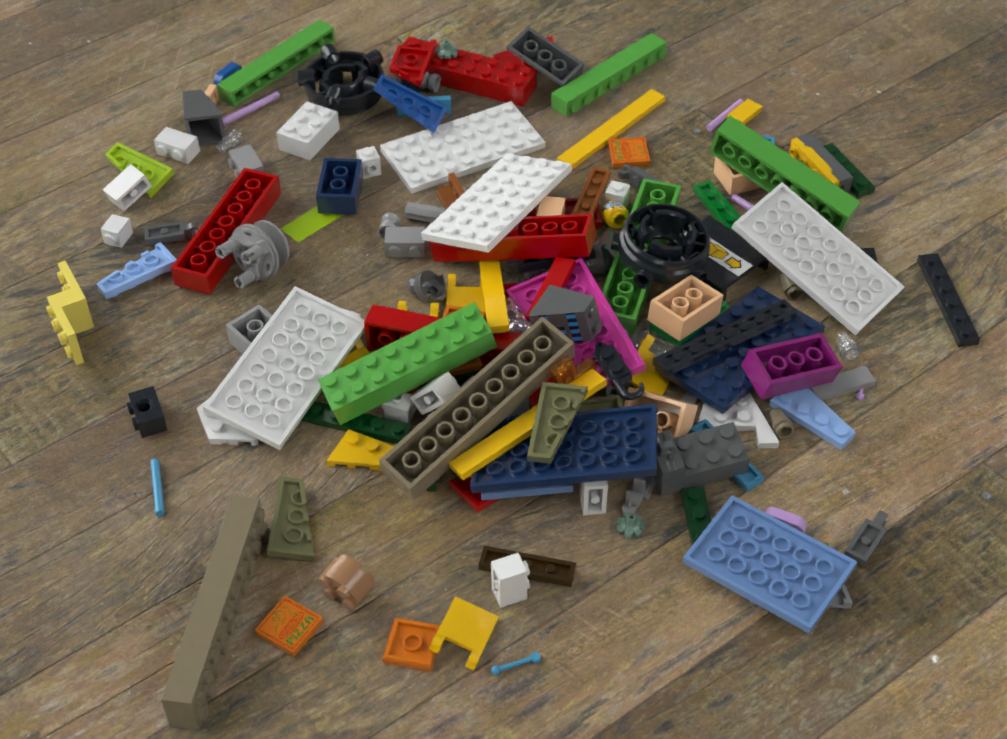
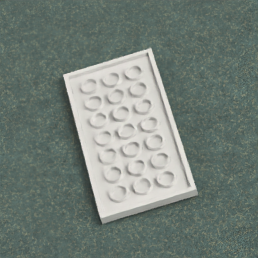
(461, 146)
(496, 202)
(818, 258)
(281, 367)

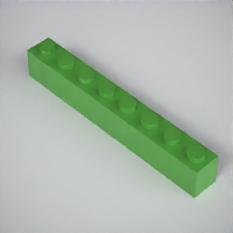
(275, 63)
(608, 75)

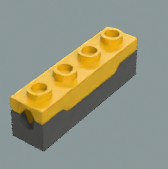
(818, 158)

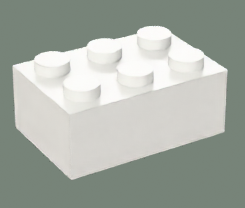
(308, 130)

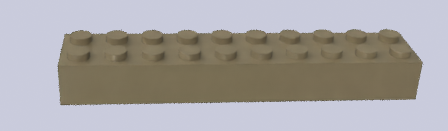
(476, 408)
(214, 614)

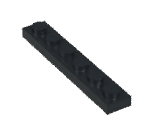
(948, 300)

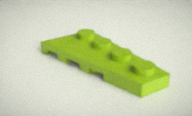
(155, 172)

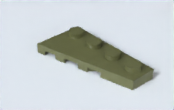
(553, 417)

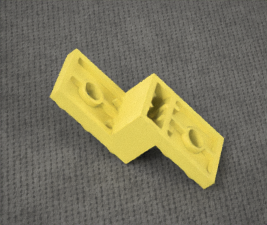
(69, 313)

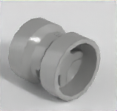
(431, 82)
(388, 220)

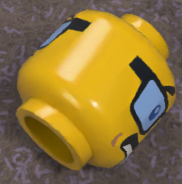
(614, 214)

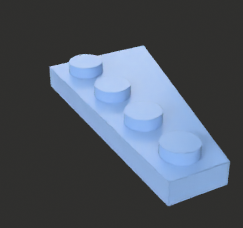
(135, 273)
(814, 415)

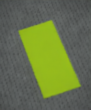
(308, 224)

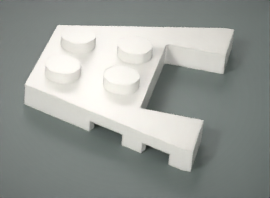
(746, 417)

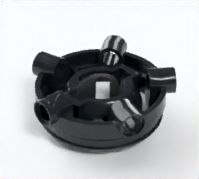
(333, 93)
(663, 262)

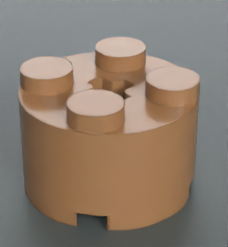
(346, 581)

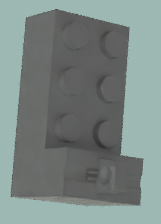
(699, 458)

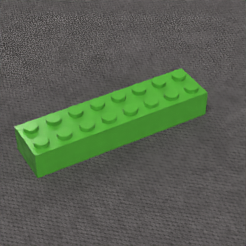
(770, 165)
(407, 363)

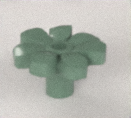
(447, 50)
(630, 525)

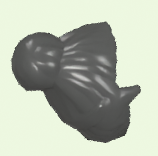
(603, 261)
(426, 283)

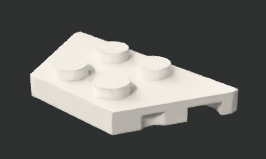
(221, 432)

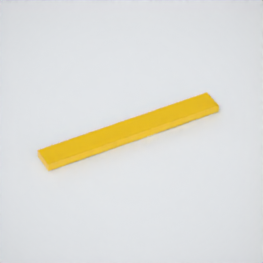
(612, 128)
(494, 296)
(513, 433)

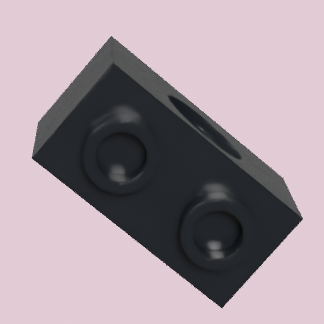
(147, 412)

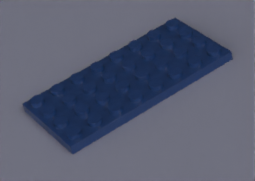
(720, 378)
(595, 448)

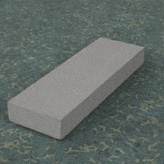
(845, 383)

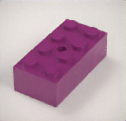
(791, 366)

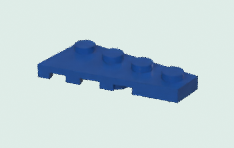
(416, 105)

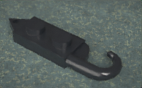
(615, 370)

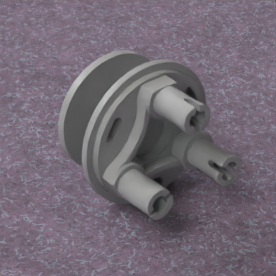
(257, 250)

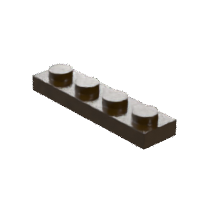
(541, 568)

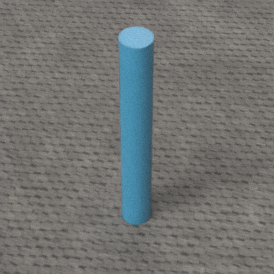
(157, 487)

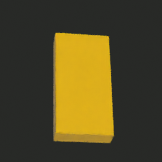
(746, 111)

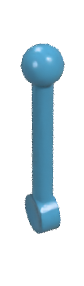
(535, 658)

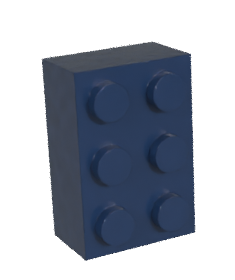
(339, 186)

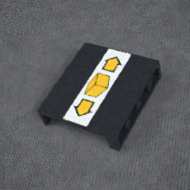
(729, 256)

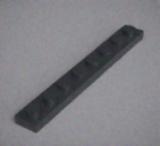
(724, 338)

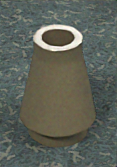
(781, 424)

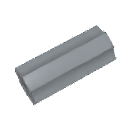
(423, 212)

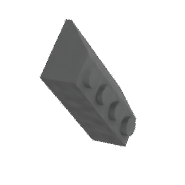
(546, 56)

